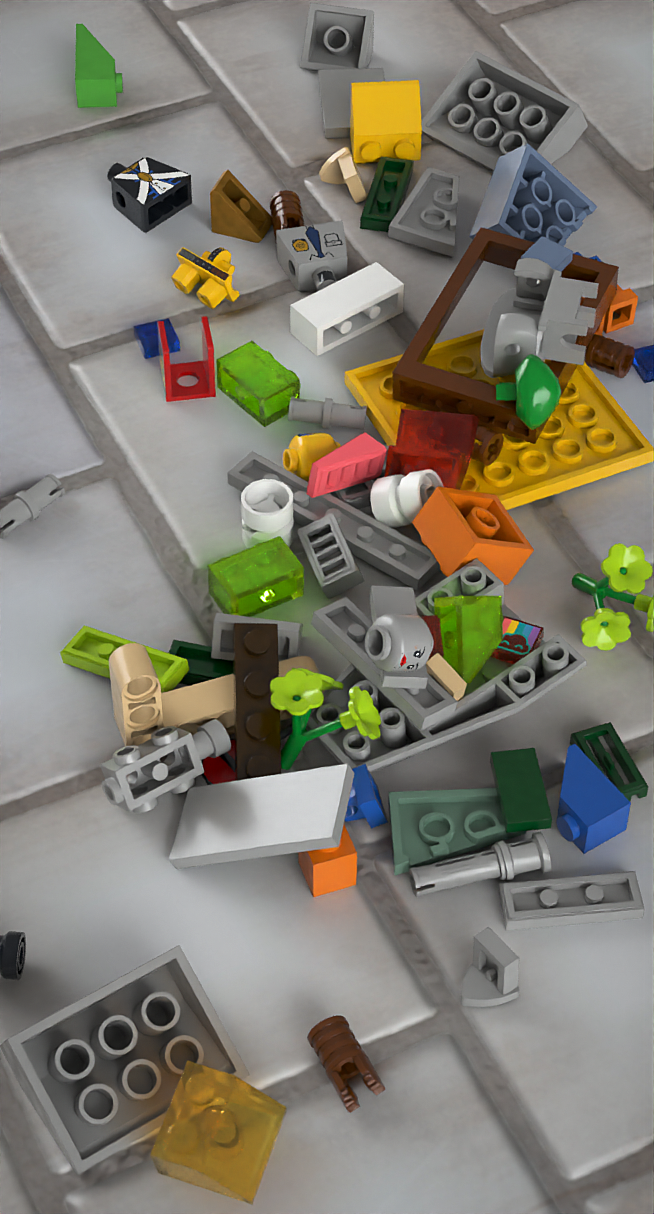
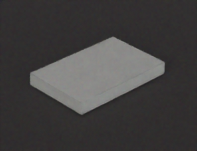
(336, 97)

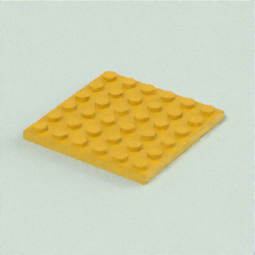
(580, 443)

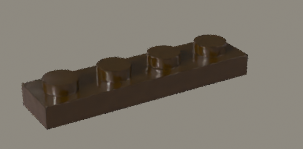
(254, 716)

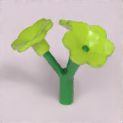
(624, 571)
(302, 692)

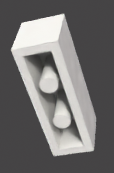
(346, 308)

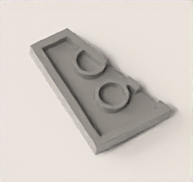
(429, 213)

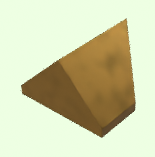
(237, 211)

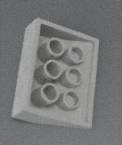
(499, 110)
(115, 1057)

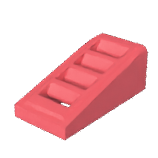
(347, 466)

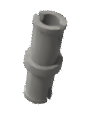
(327, 413)
(29, 503)

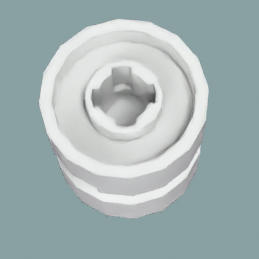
(400, 498)
(266, 512)

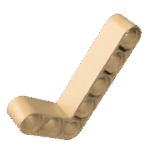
(144, 709)

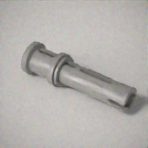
(501, 862)

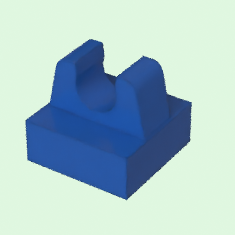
(365, 799)

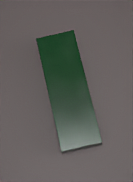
(386, 193)

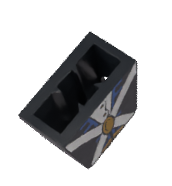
(149, 192)

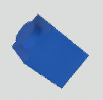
(589, 803)

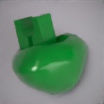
(535, 391)

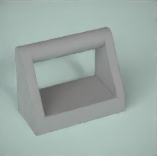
(222, 644)

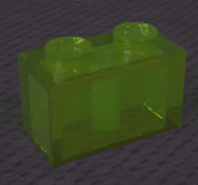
(257, 382)
(256, 579)

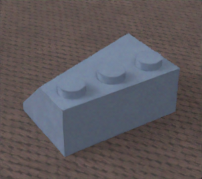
(531, 199)

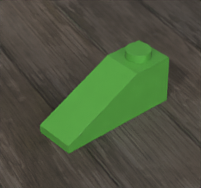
(95, 72)

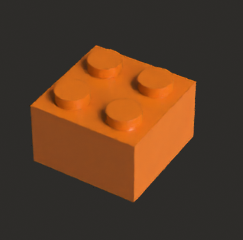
(471, 526)

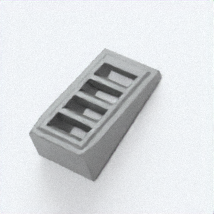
(341, 579)

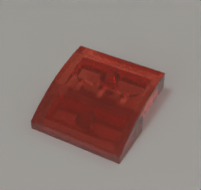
(435, 443)

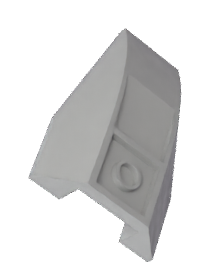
(491, 696)

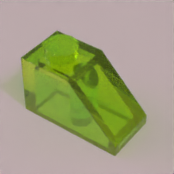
(469, 631)

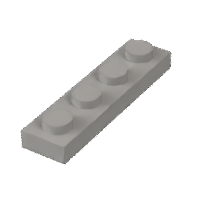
(346, 630)

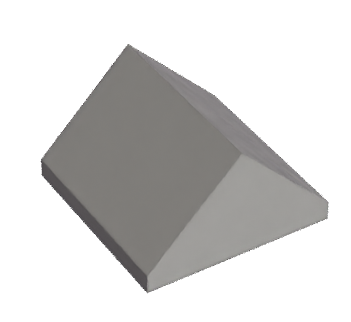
(337, 38)

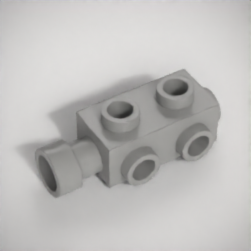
(153, 778)

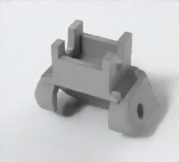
(537, 320)

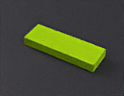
(92, 649)

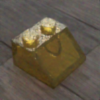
(218, 1133)

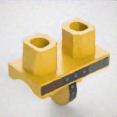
(211, 271)

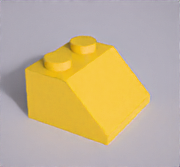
(385, 120)

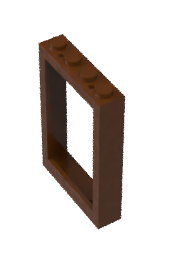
(452, 393)

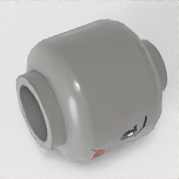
(399, 642)

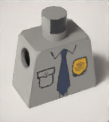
(313, 255)

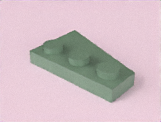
(443, 825)

